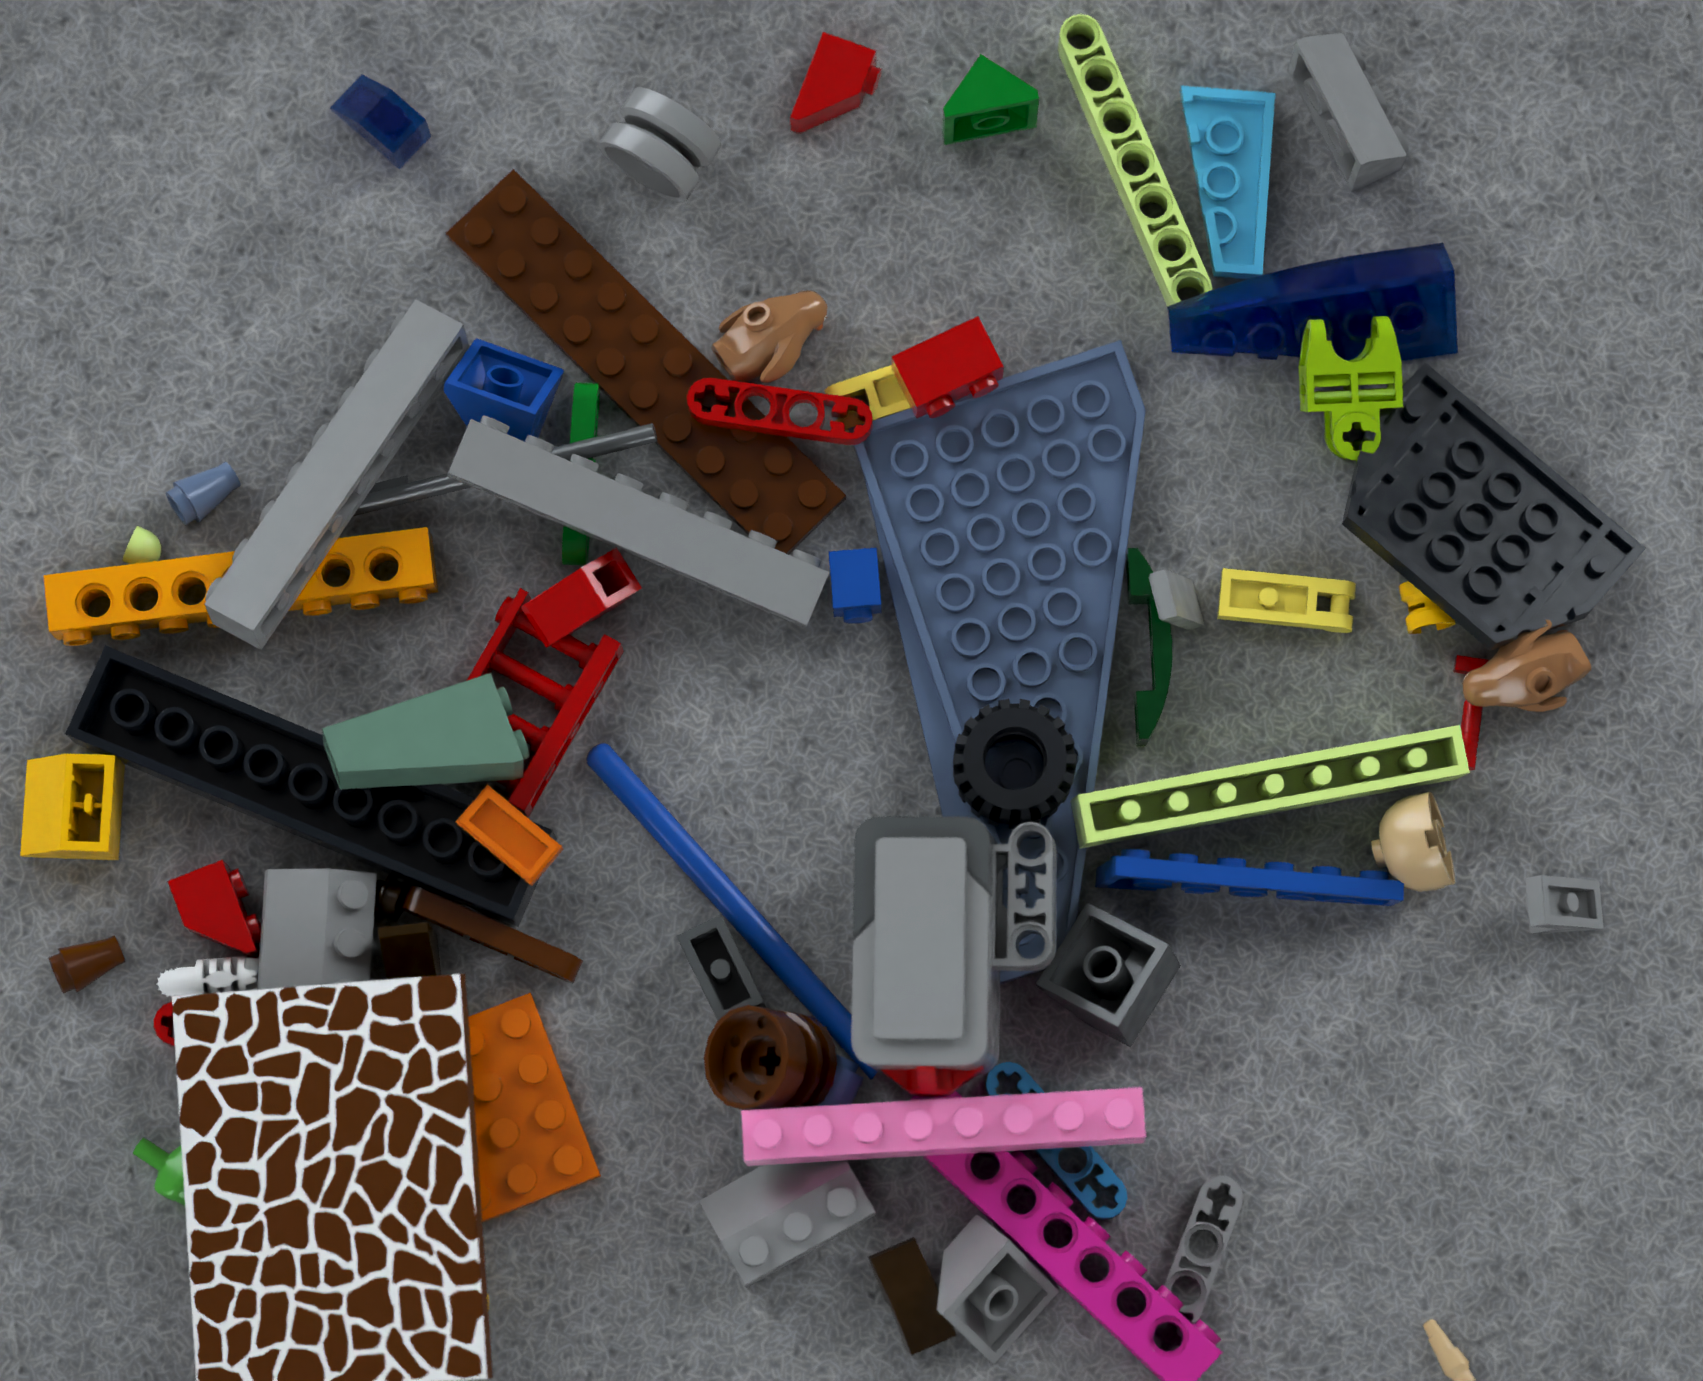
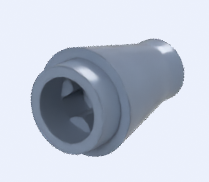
(200, 493)

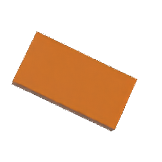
(509, 835)

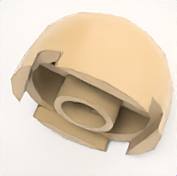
(1414, 844)

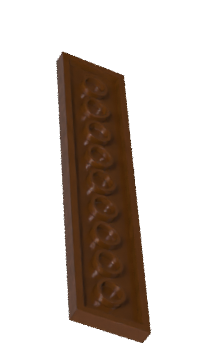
(640, 361)

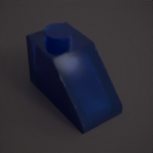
(382, 119)

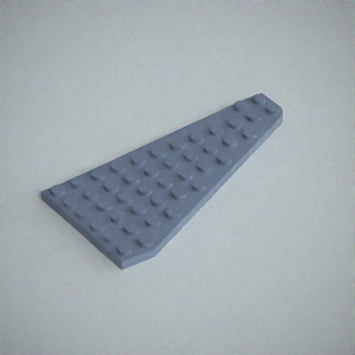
(1010, 571)

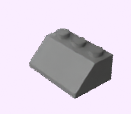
(1347, 109)
(316, 927)
(785, 1214)

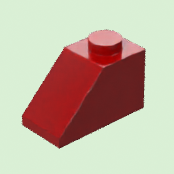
(834, 82)

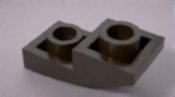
(911, 1295)

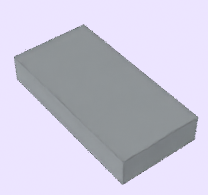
(1176, 599)

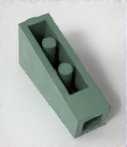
(430, 739)

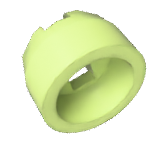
(142, 547)

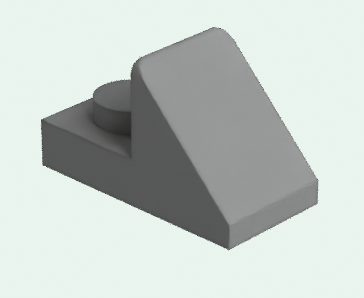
(1563, 904)

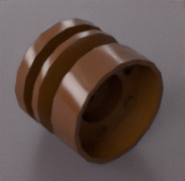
(769, 1059)

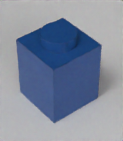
(855, 584)

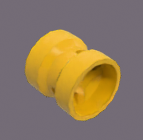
(1422, 610)

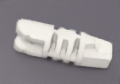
(211, 976)

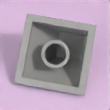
(990, 1289)

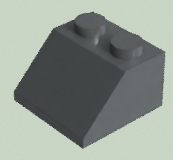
(1109, 974)

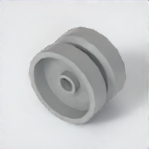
(660, 144)

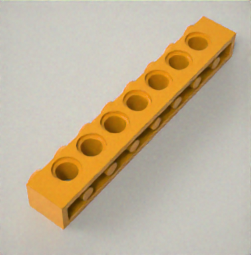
(72, 592)

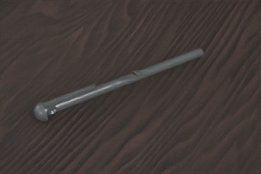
(399, 491)

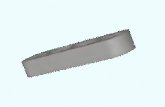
(1203, 1270)

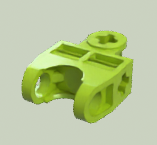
(1352, 406)

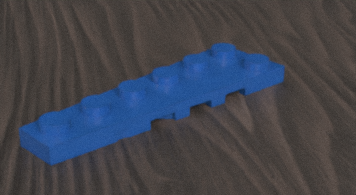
(1325, 884)

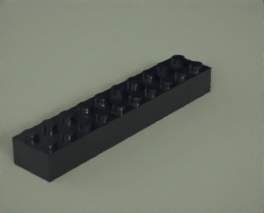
(286, 780)

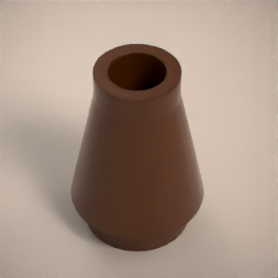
(84, 963)

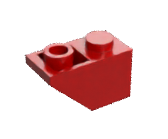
(581, 597)
(213, 907)

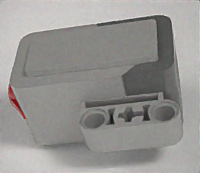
(935, 944)

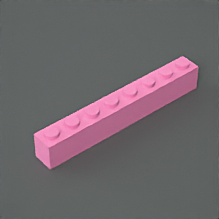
(943, 1126)

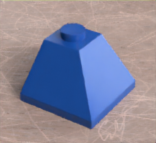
(503, 387)

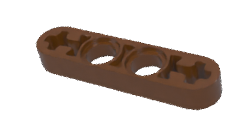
(491, 934)

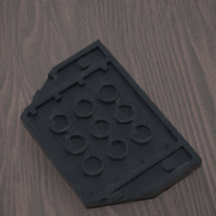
(1480, 518)

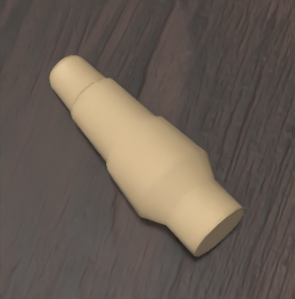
(1450, 1358)

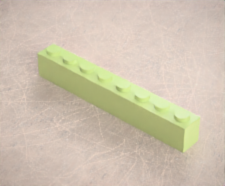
(1269, 786)

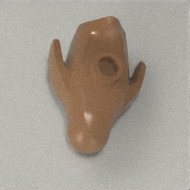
(768, 336)
(1529, 672)

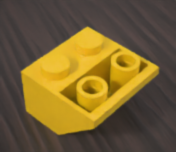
(73, 807)

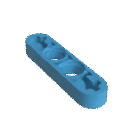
(1050, 1156)

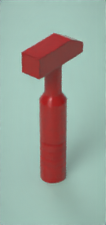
(1471, 714)

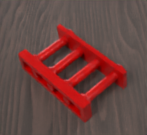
(570, 701)

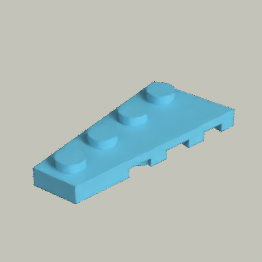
(1231, 165)

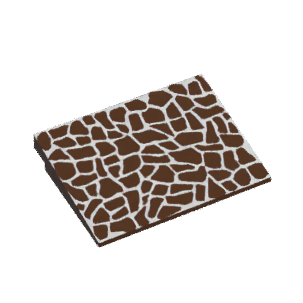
(333, 1182)

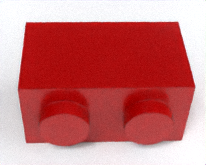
(948, 368)

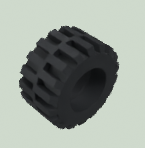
(1022, 723)

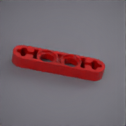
(778, 419)

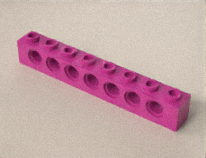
(1063, 1264)

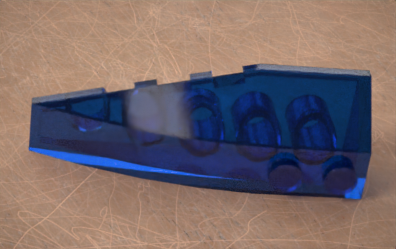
(1271, 310)

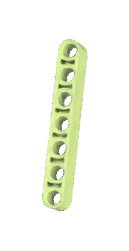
(1127, 146)

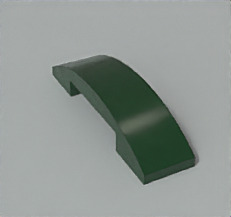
(1149, 703)

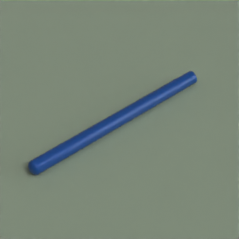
(725, 896)

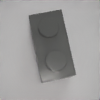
(719, 967)

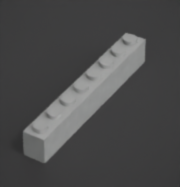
(336, 474)
(637, 522)

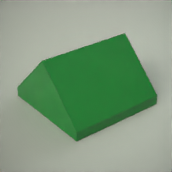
(989, 104)

